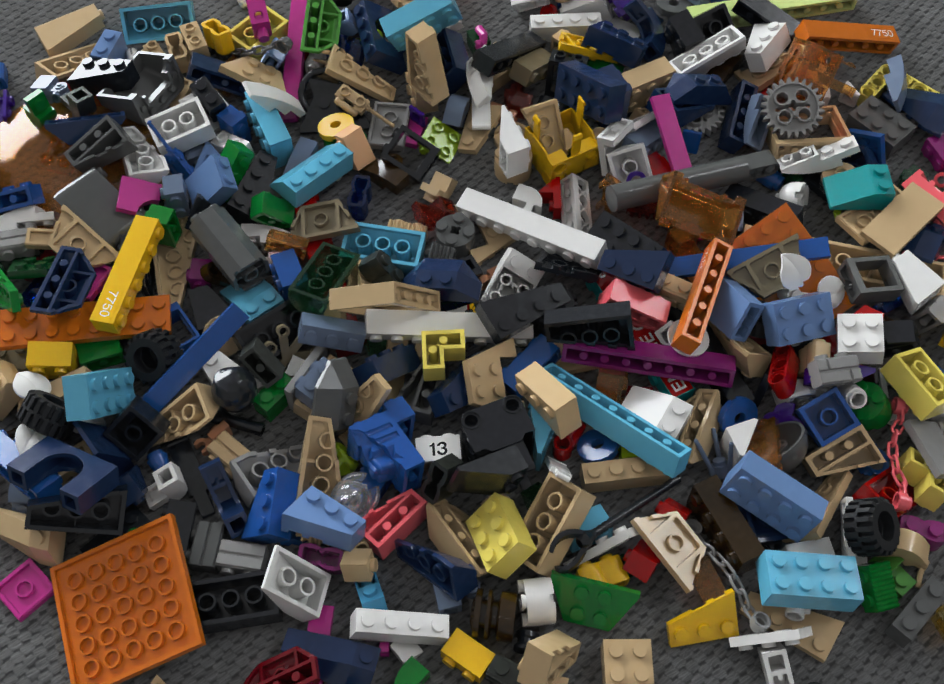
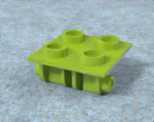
(443, 138)

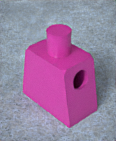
(259, 23)

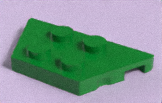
(592, 601)

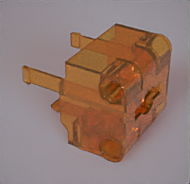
(808, 62)

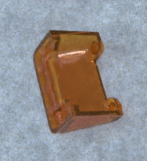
(697, 209)

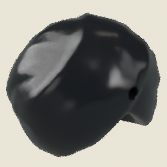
(234, 389)

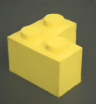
(441, 347)
(927, 489)

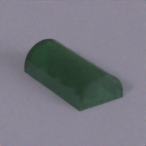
(325, 270)

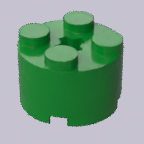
(878, 408)

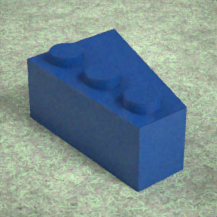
(273, 497)

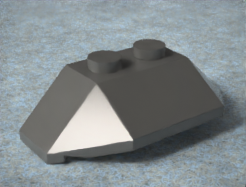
(336, 395)

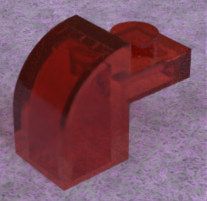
(516, 99)
(434, 212)

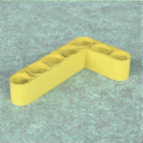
(877, 86)

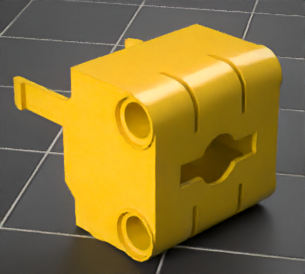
(583, 150)

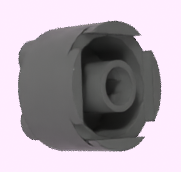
(457, 232)

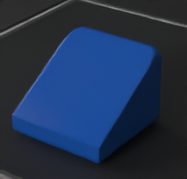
(691, 140)

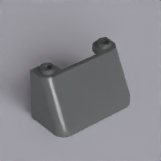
(153, 93)
(95, 203)

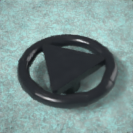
(318, 87)

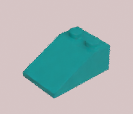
(860, 188)

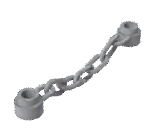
(759, 621)

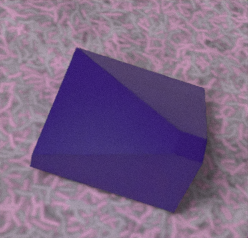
(417, 116)

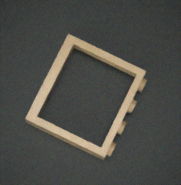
(834, 121)
(383, 295)

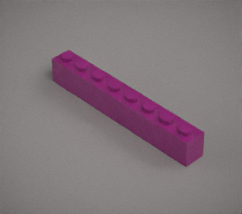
(656, 361)

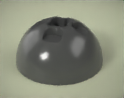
(793, 444)

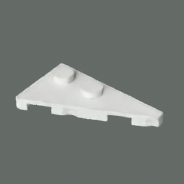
(605, 544)

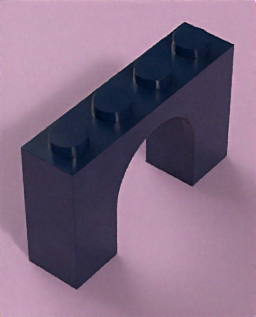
(375, 47)
(51, 456)

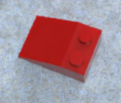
(883, 486)

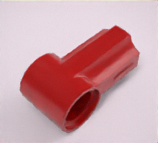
(569, 442)

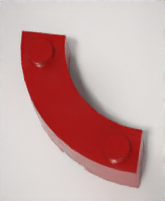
(642, 560)

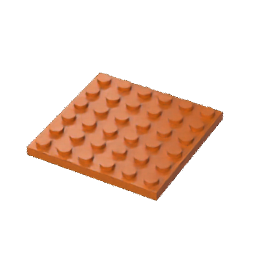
(127, 605)

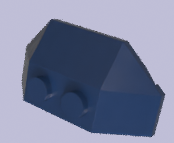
(697, 89)
(73, 128)
(449, 276)
(65, 283)

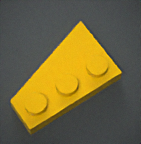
(706, 623)

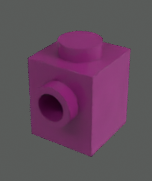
(193, 274)

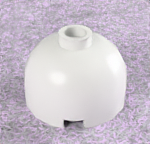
(795, 192)

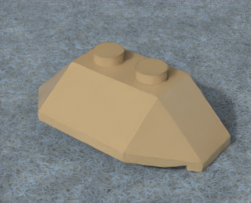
(702, 420)
(451, 535)

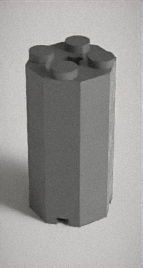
(229, 247)

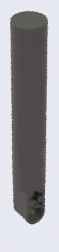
(707, 176)

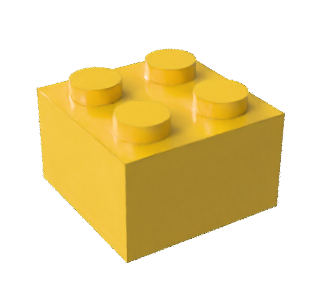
(51, 358)

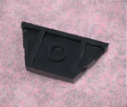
(323, 106)

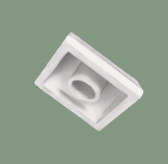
(629, 159)
(740, 435)

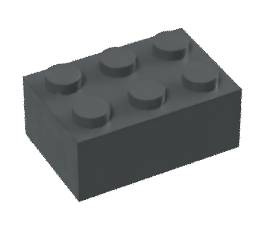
(878, 117)

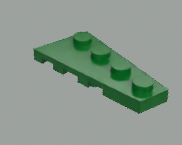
(9, 295)

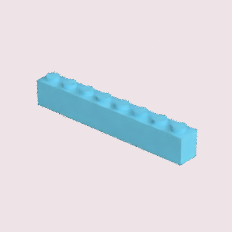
(625, 426)

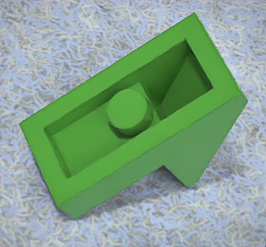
(902, 579)

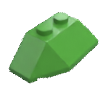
(320, 26)

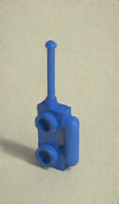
(174, 157)

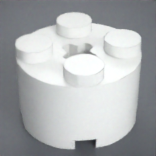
(536, 601)

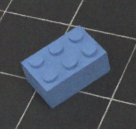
(798, 319)

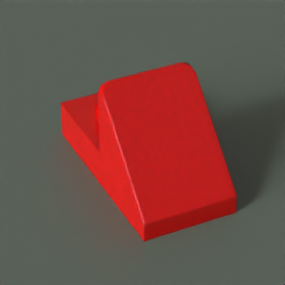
(552, 194)

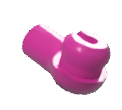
(483, 35)

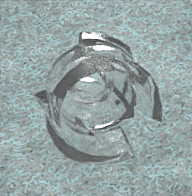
(355, 494)

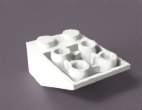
(513, 146)
(512, 275)

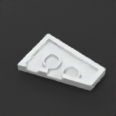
(768, 640)

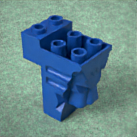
(386, 445)

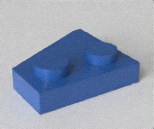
(872, 140)

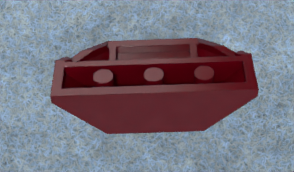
(288, 667)

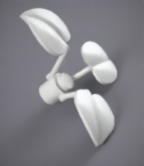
(796, 270)
(22, 383)

